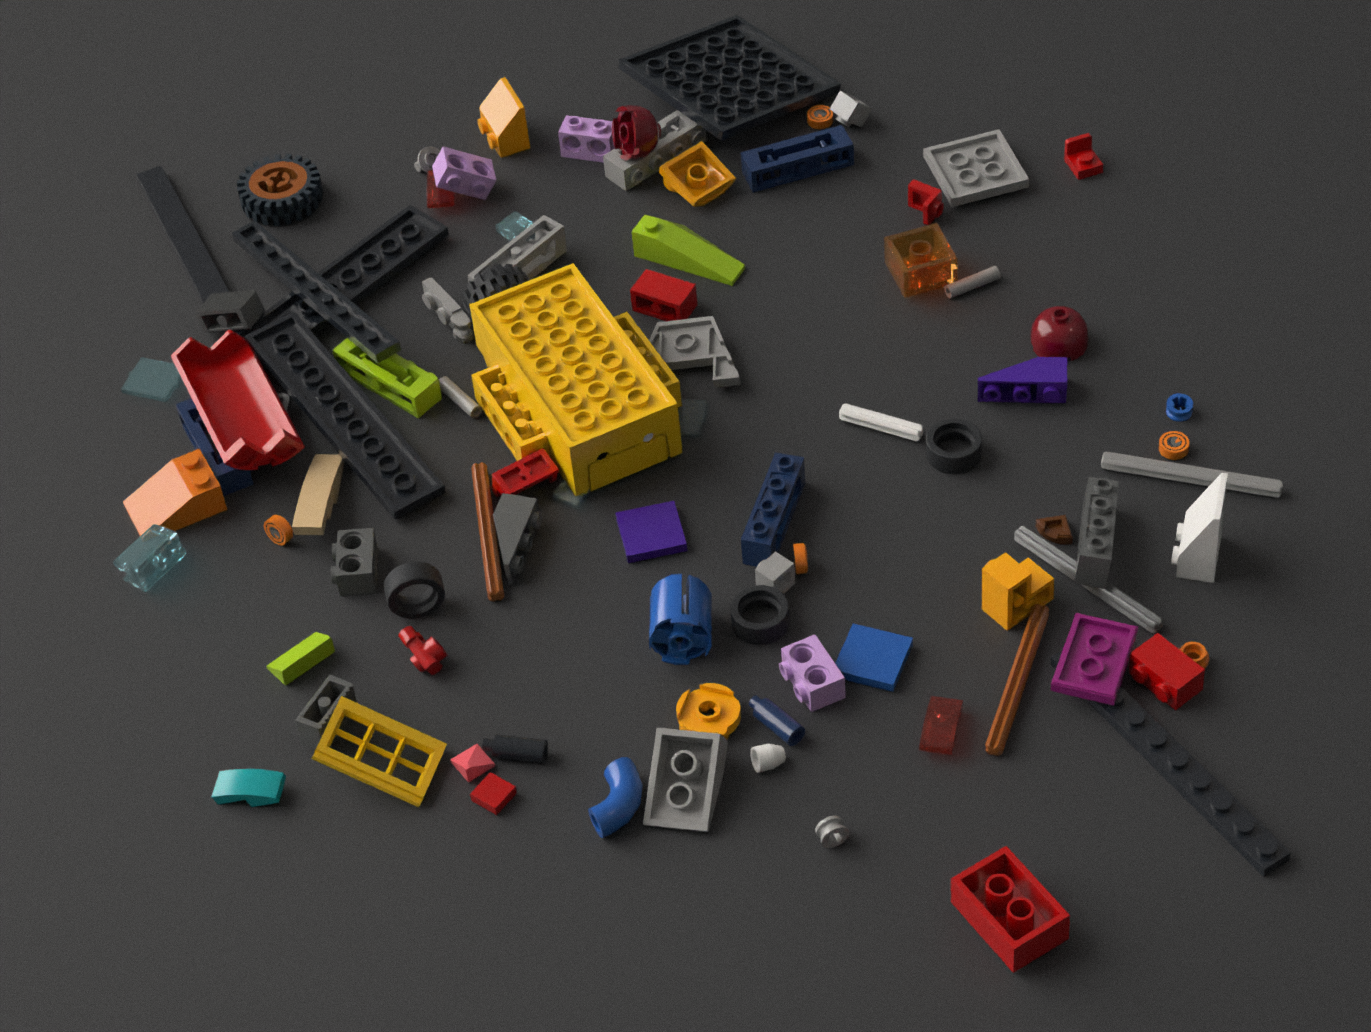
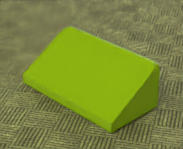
(301, 657)

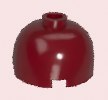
(635, 132)
(1059, 333)

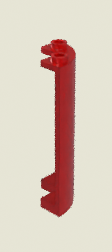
(237, 402)

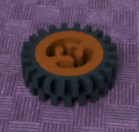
(280, 189)

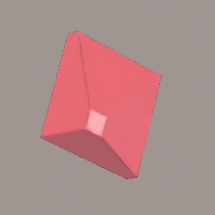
(472, 762)

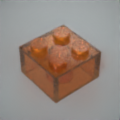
(920, 260)

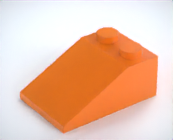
(177, 495)

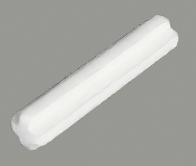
(881, 422)

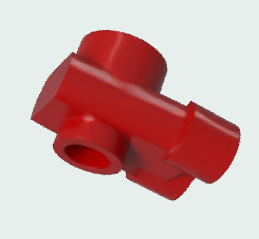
(426, 653)

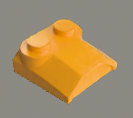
(697, 175)

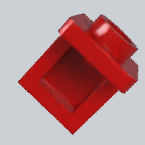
(925, 199)

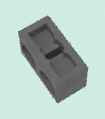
(355, 562)

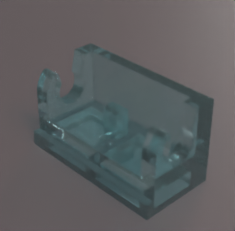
(150, 557)

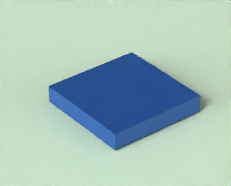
(874, 657)

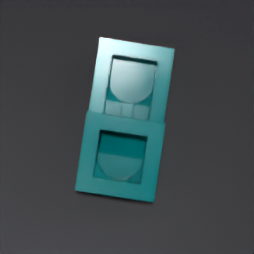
(253, 785)

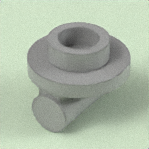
(426, 158)

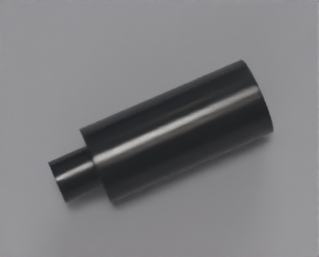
(517, 748)

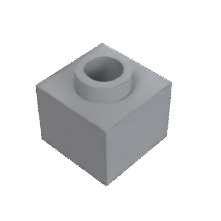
(850, 110)
(776, 572)

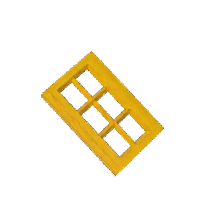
(381, 780)

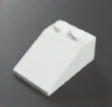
(1201, 534)

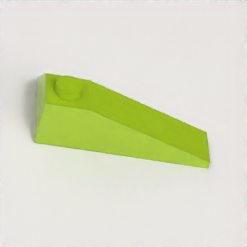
(683, 250)

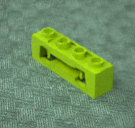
(391, 378)

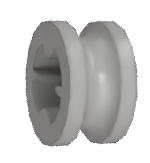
(831, 831)

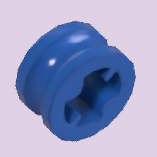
(1179, 400)

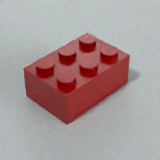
(1010, 908)

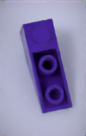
(1027, 382)

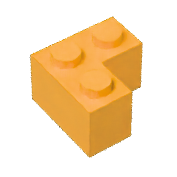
(1013, 589)

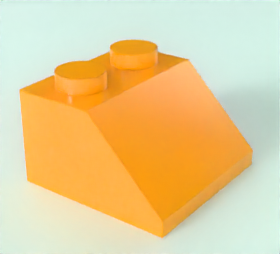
(504, 120)

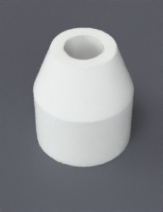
(767, 757)

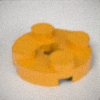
(709, 696)

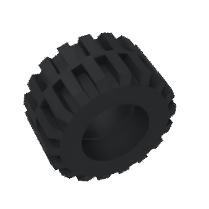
(492, 282)

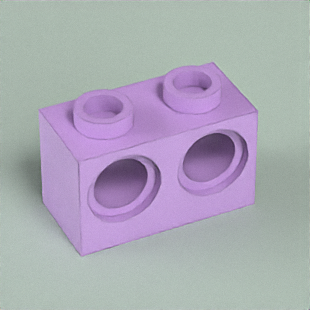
(585, 138)
(464, 173)
(812, 673)

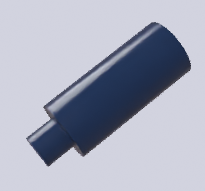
(777, 720)

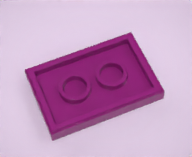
(1094, 659)

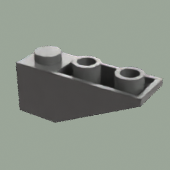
(515, 525)

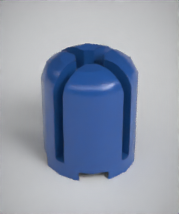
(682, 618)

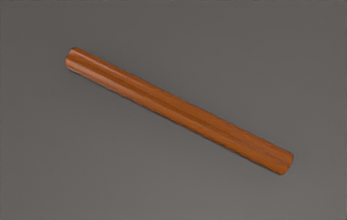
(487, 532)
(1017, 680)

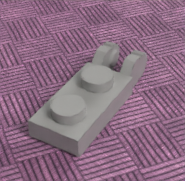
(447, 310)

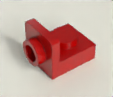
(1081, 157)

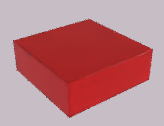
(493, 793)

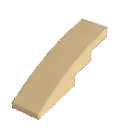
(318, 494)

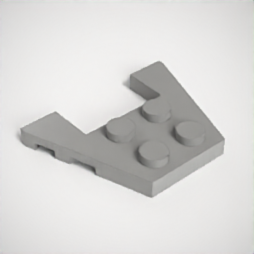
(695, 344)

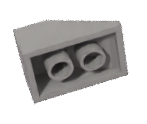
(684, 779)

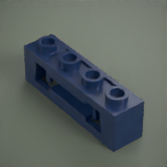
(797, 158)
(228, 477)
(773, 508)

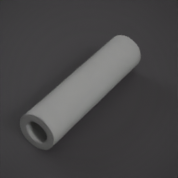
(972, 282)
(459, 397)

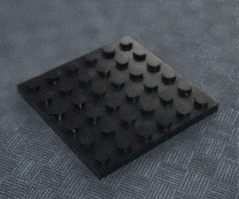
(729, 77)

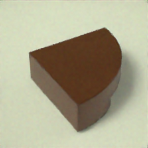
(1055, 529)

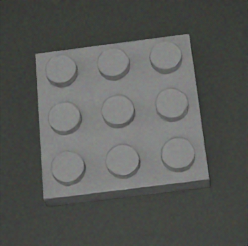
(975, 168)

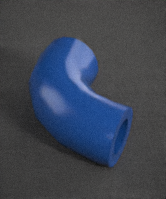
(621, 801)

